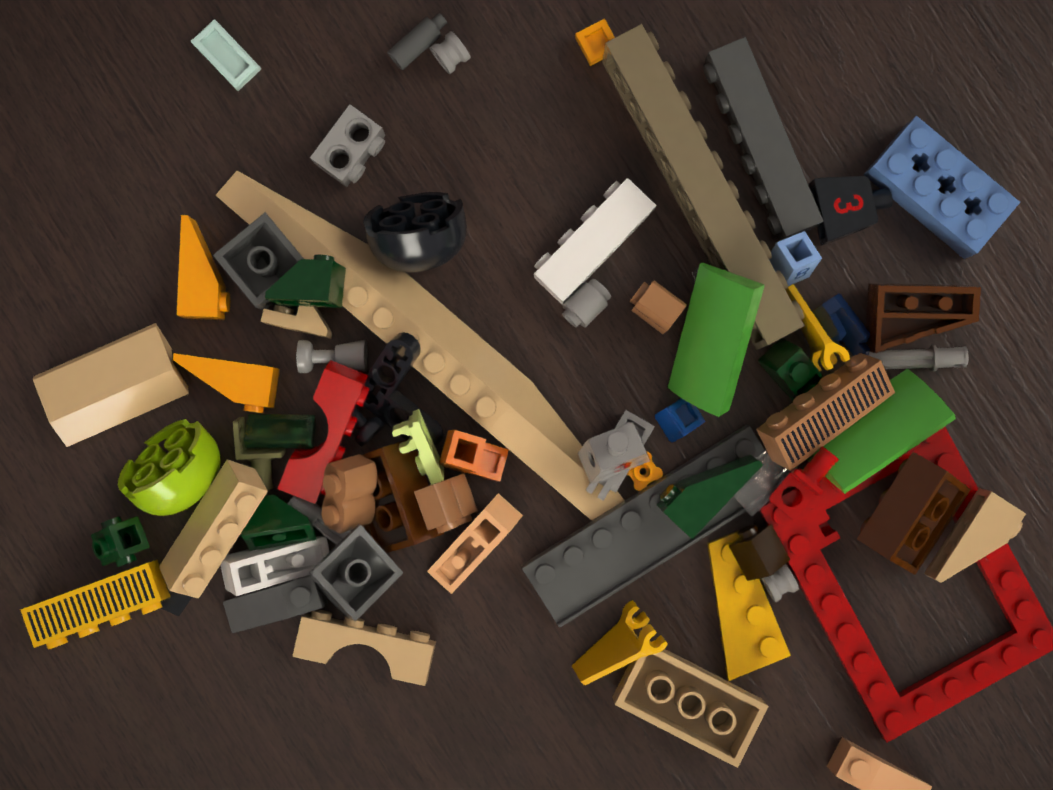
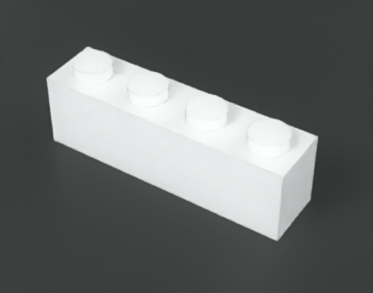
(594, 240)

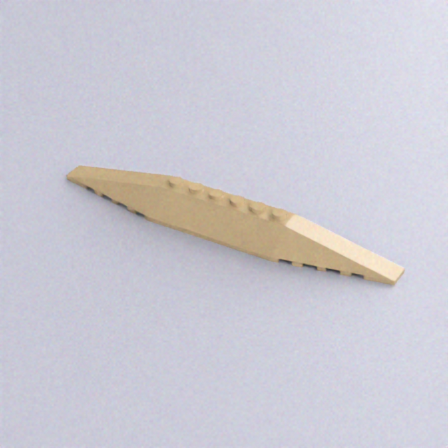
(450, 352)

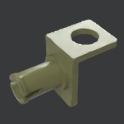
(259, 457)

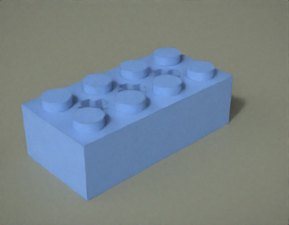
(962, 182)

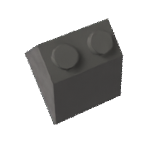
(258, 259)

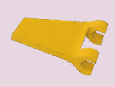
(817, 338)
(619, 646)

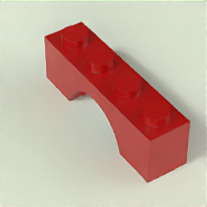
(337, 395)

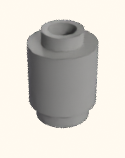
(586, 303)

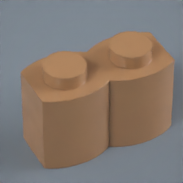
(657, 306)
(349, 493)
(446, 503)

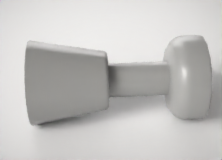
(348, 354)

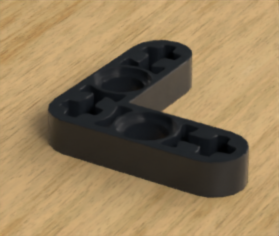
(388, 396)

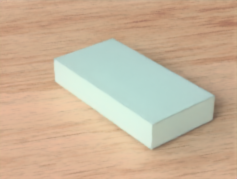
(226, 55)

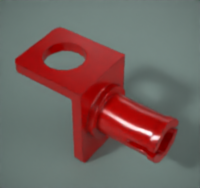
(806, 481)

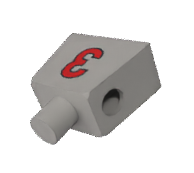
(613, 453)

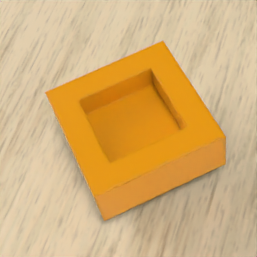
(593, 40)

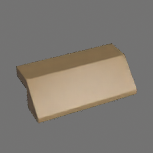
(110, 385)

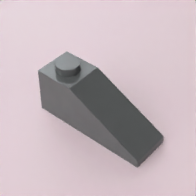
(274, 604)

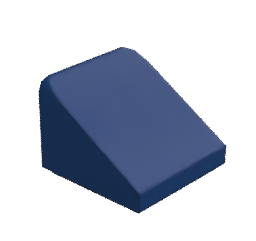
(679, 419)

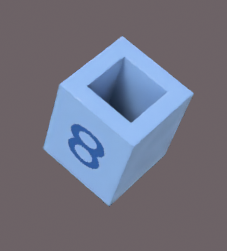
(795, 257)

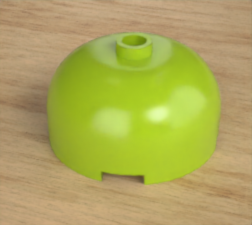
(172, 480)

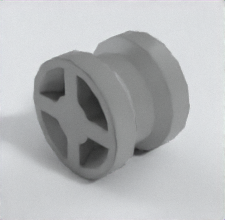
(450, 52)
(780, 583)

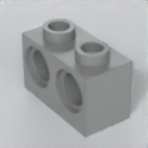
(340, 142)

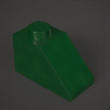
(310, 283)
(276, 525)

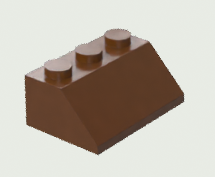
(397, 513)
(913, 513)

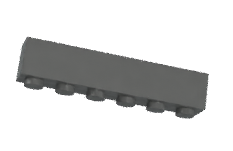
(762, 139)

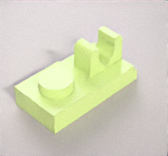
(420, 439)

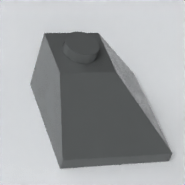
(355, 573)

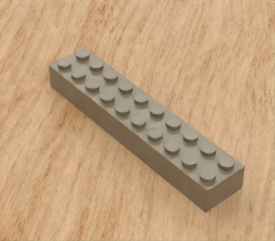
(697, 178)

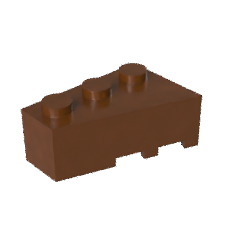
(915, 311)

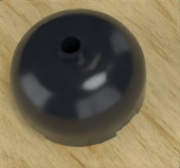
(413, 241)

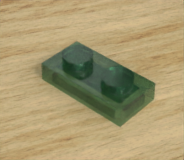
(279, 431)

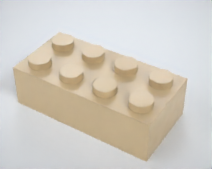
(691, 704)

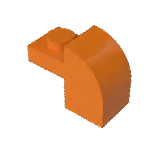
(473, 455)

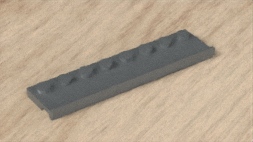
(628, 538)

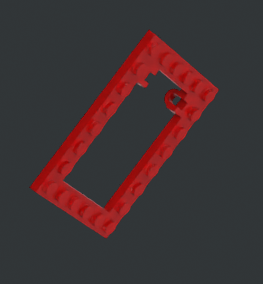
(902, 711)

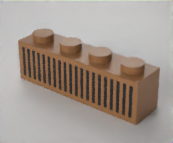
(825, 410)

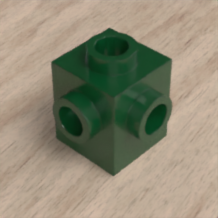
(119, 541)

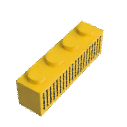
(96, 603)

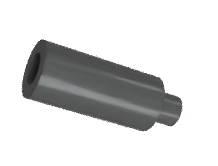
(416, 41)

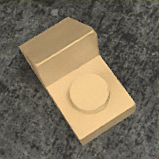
(307, 320)

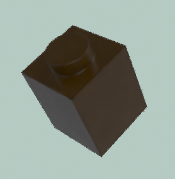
(759, 551)

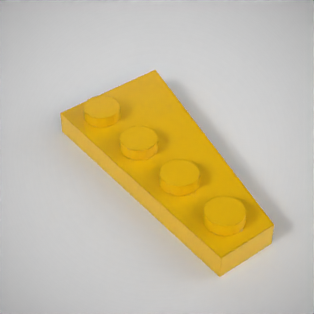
(745, 616)

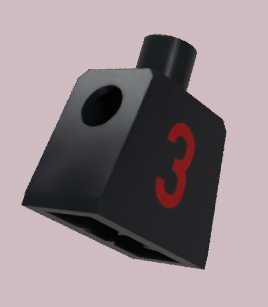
(847, 205)

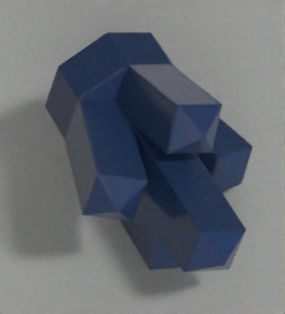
(843, 325)

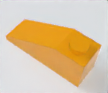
(199, 281)
(239, 382)

